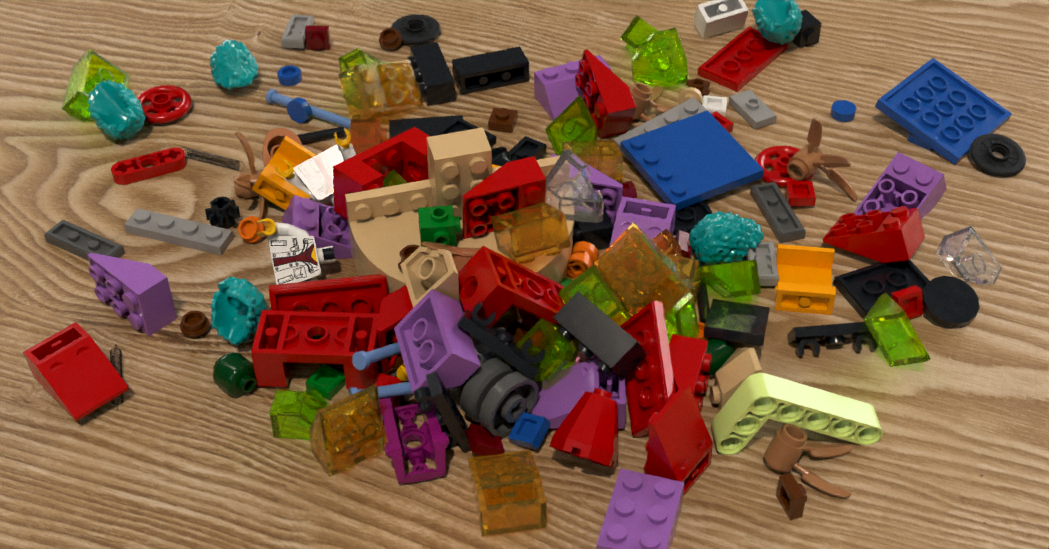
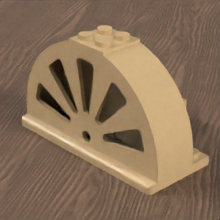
(387, 217)

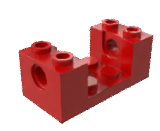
(368, 169)
(504, 283)
(288, 338)

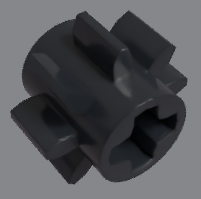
(222, 212)

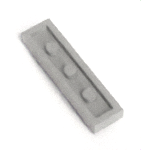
(679, 112)
(179, 231)

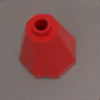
(590, 429)

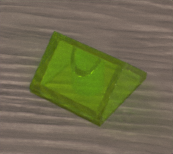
(572, 125)
(597, 291)
(895, 333)

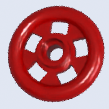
(162, 102)
(778, 165)

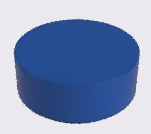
(289, 75)
(299, 110)
(843, 110)

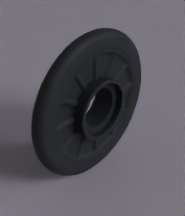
(417, 28)
(982, 156)

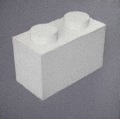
(720, 17)

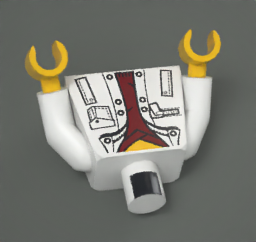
(316, 174)
(294, 253)

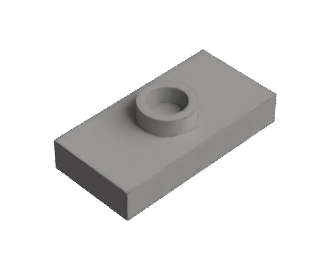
(295, 31)
(752, 109)
(766, 263)

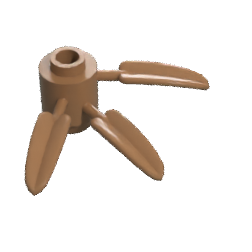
(644, 97)
(811, 158)
(246, 180)
(787, 448)

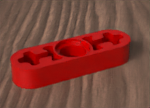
(134, 169)

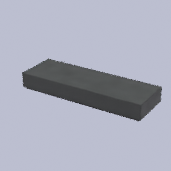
(777, 212)
(81, 241)

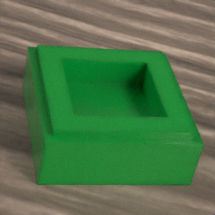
(326, 381)

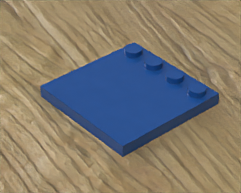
(942, 110)
(691, 160)

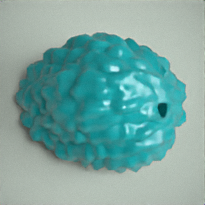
(777, 19)
(233, 65)
(116, 110)
(724, 238)
(236, 309)

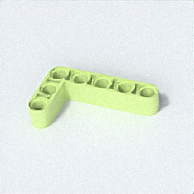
(793, 403)

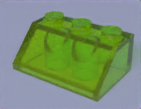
(84, 77)

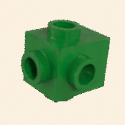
(438, 225)

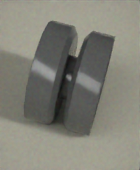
(498, 396)

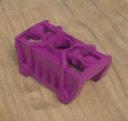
(428, 434)

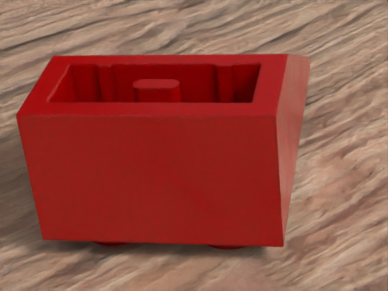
(605, 96)
(507, 189)
(879, 234)
(689, 365)
(75, 371)
(678, 440)

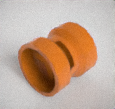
(582, 258)

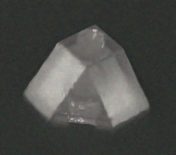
(572, 191)
(968, 257)

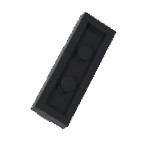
(831, 334)
(501, 341)
(446, 412)

